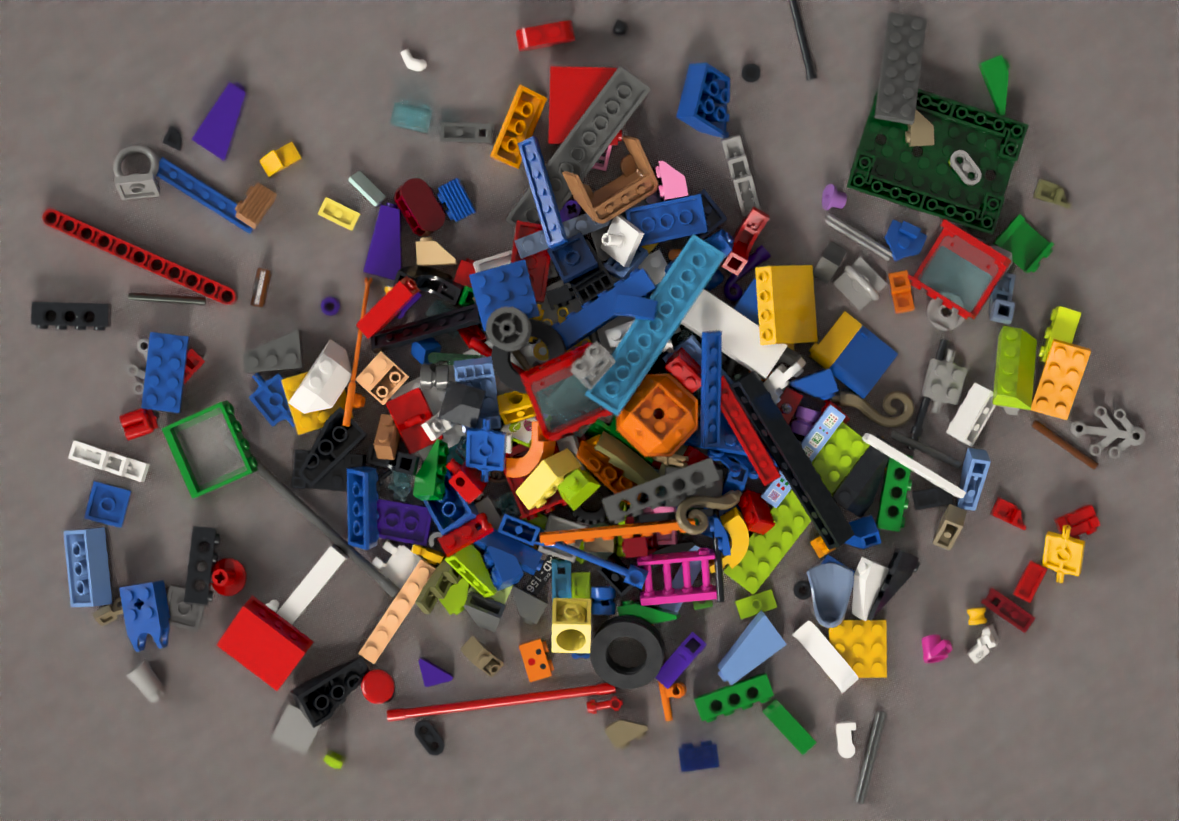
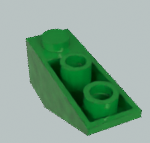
(431, 476)

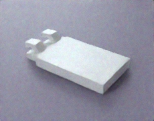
(399, 565)

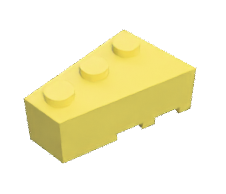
(546, 478)

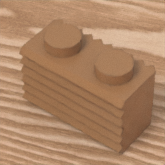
(256, 205)
(387, 438)

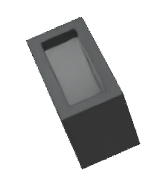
(528, 605)
(484, 611)

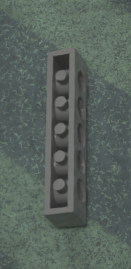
(705, 468)

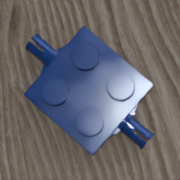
(271, 400)
(486, 449)

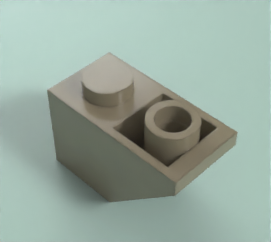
(920, 133)
(481, 656)
(623, 731)

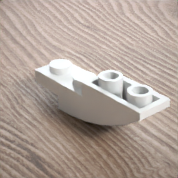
(780, 376)

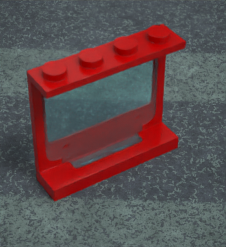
(960, 271)
(560, 397)

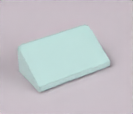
(367, 188)

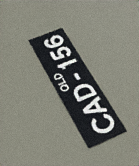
(540, 577)

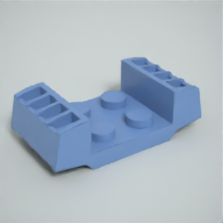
(481, 375)

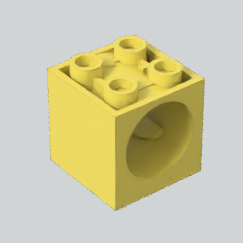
(571, 625)

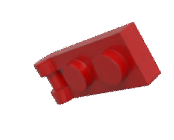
(466, 534)

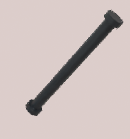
(802, 40)

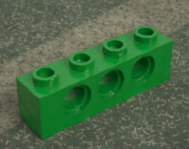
(884, 520)
(722, 694)

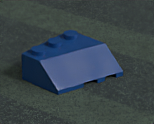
(705, 100)

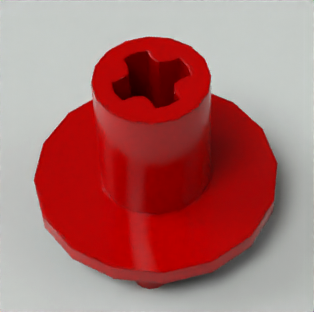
(228, 577)

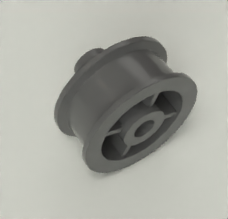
(516, 337)

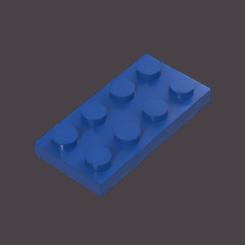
(669, 219)
(165, 372)

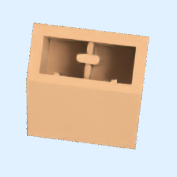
(382, 378)

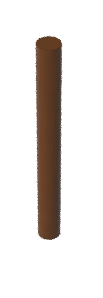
(1065, 445)

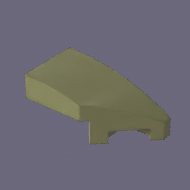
(1051, 193)

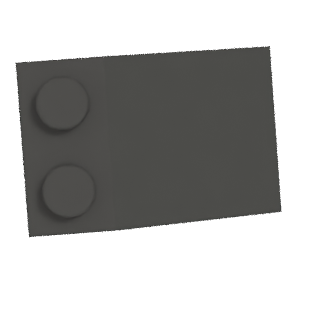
(714, 491)

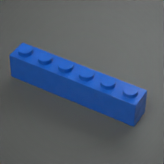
(601, 311)

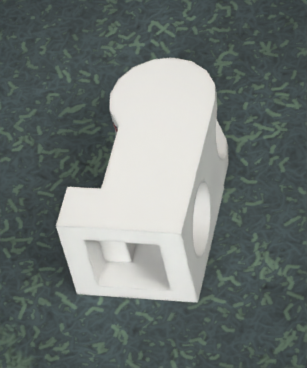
(844, 738)

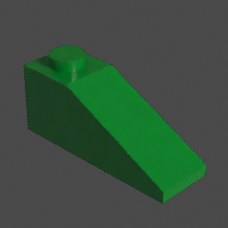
(996, 76)
(649, 612)

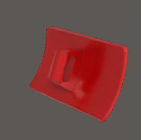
(409, 413)

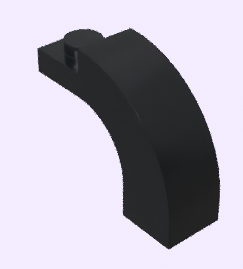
(432, 281)
(403, 461)

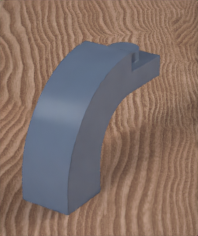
(1001, 305)

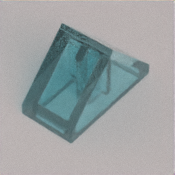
(508, 504)

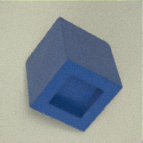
(421, 349)

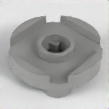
(937, 319)

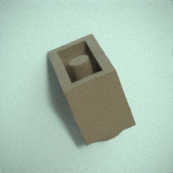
(950, 527)

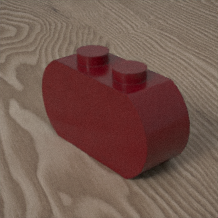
(419, 207)

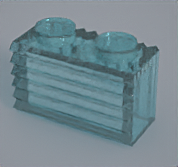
(411, 117)

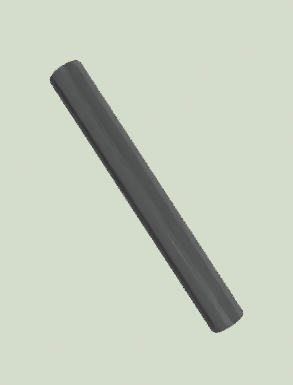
(870, 757)

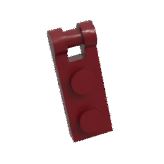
(1008, 610)

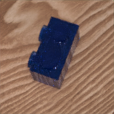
(698, 756)

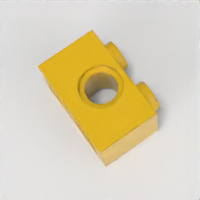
(514, 407)

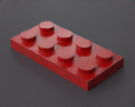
(537, 263)

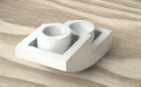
(436, 427)

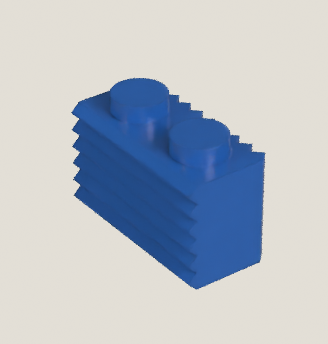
(456, 200)

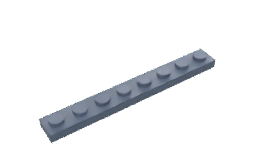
(537, 242)

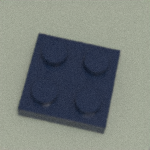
(573, 258)

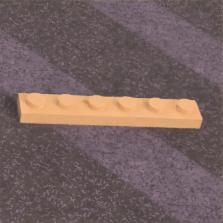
(397, 611)

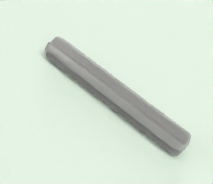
(858, 236)

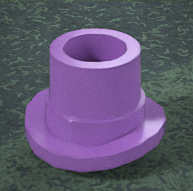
(833, 198)

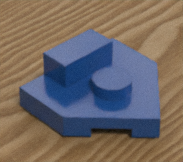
(904, 239)

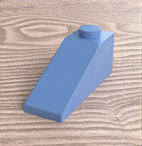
(973, 477)

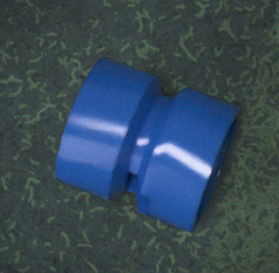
(603, 593)

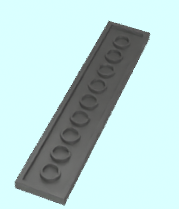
(586, 140)

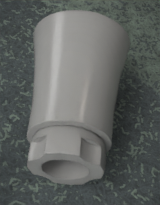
(146, 681)

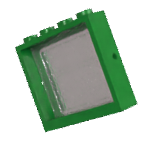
(210, 449)

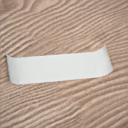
(826, 656)

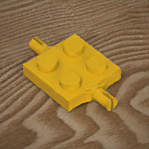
(1063, 553)

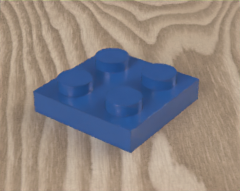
(108, 504)

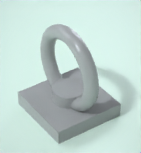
(136, 185)
(860, 283)

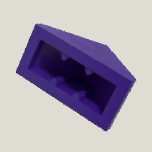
(433, 674)

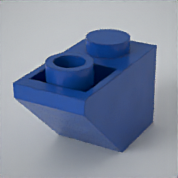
(735, 483)
(865, 533)

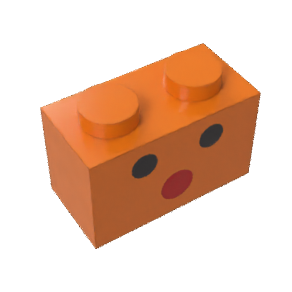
(535, 659)

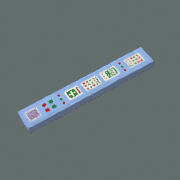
(811, 445)

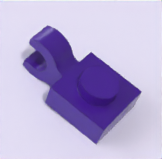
(409, 305)

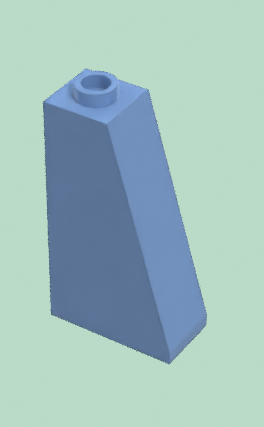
(751, 649)

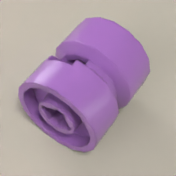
(805, 420)

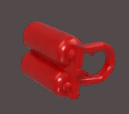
(138, 423)

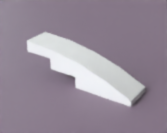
(108, 461)

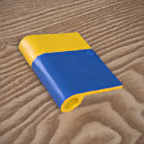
(853, 355)

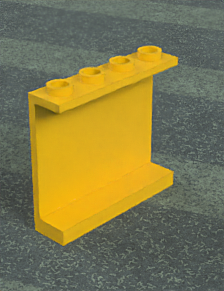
(786, 304)

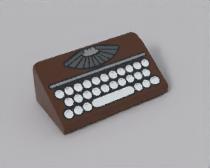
(261, 288)

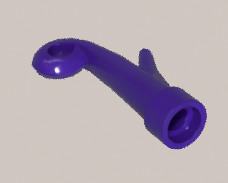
(754, 260)

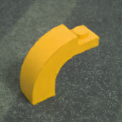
(738, 539)

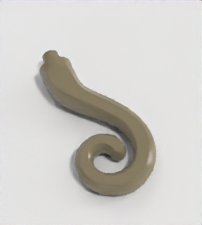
(851, 399)
(724, 502)

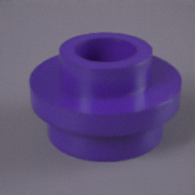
(335, 310)

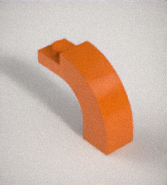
(540, 449)

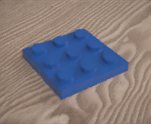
(504, 287)

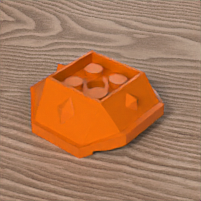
(658, 436)

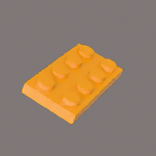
(1060, 379)

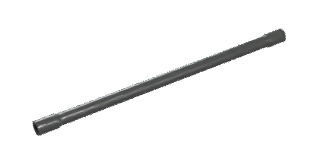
(385, 583)

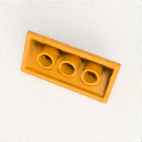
(518, 126)

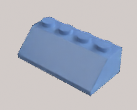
(87, 567)

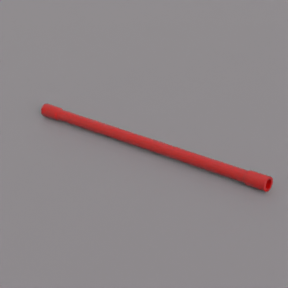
(402, 714)

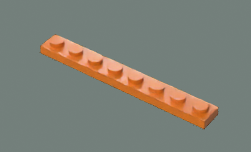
(608, 532)

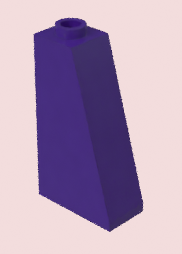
(222, 121)
(386, 244)

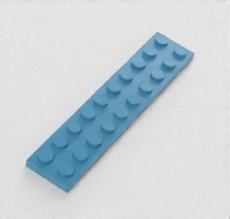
(649, 337)

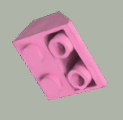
(672, 182)

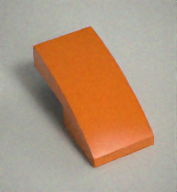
(901, 292)

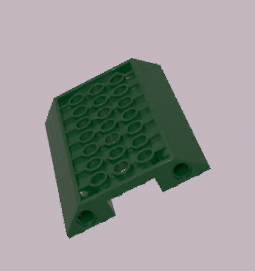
(927, 180)

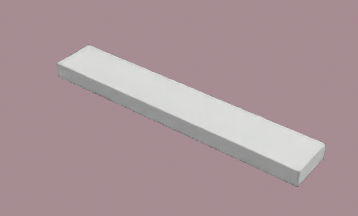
(913, 465)

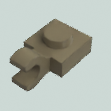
(107, 613)

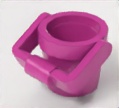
(935, 648)

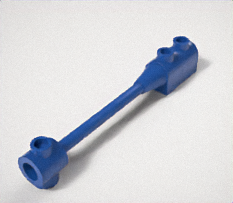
(529, 534)

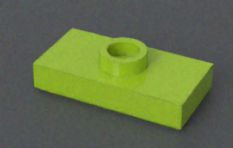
(580, 585)
(755, 603)
(334, 759)

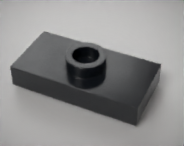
(931, 498)

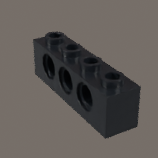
(40, 312)
(199, 536)

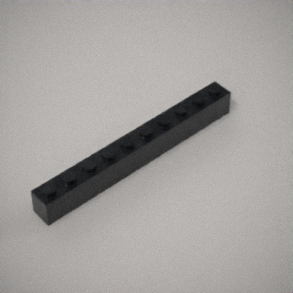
(792, 460)

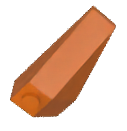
(603, 470)

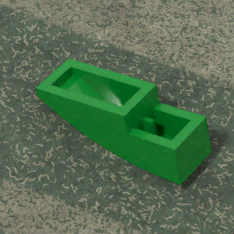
(789, 726)

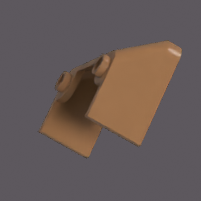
(620, 194)

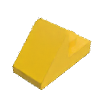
(280, 159)

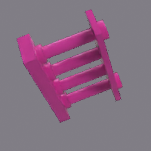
(687, 592)

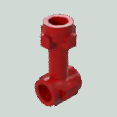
(615, 703)

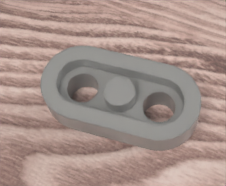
(966, 167)

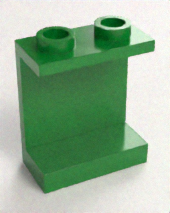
(1025, 244)

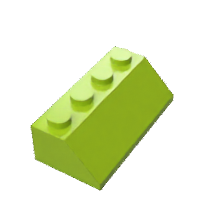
(1014, 368)

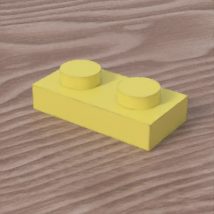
(339, 214)

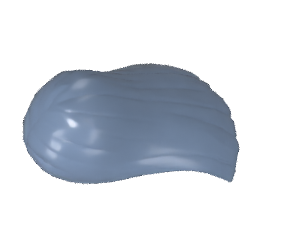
(831, 592)

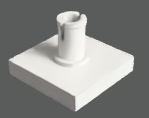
(621, 240)

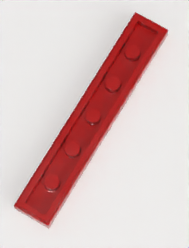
(747, 435)

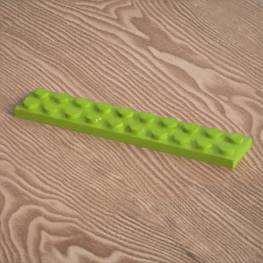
(790, 518)

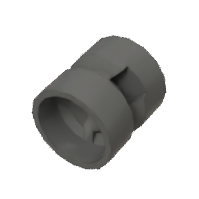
(434, 376)

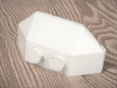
(324, 380)

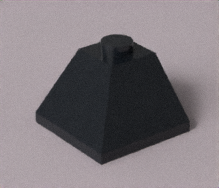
(462, 404)

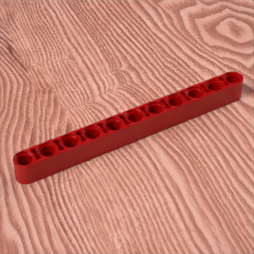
(130, 256)

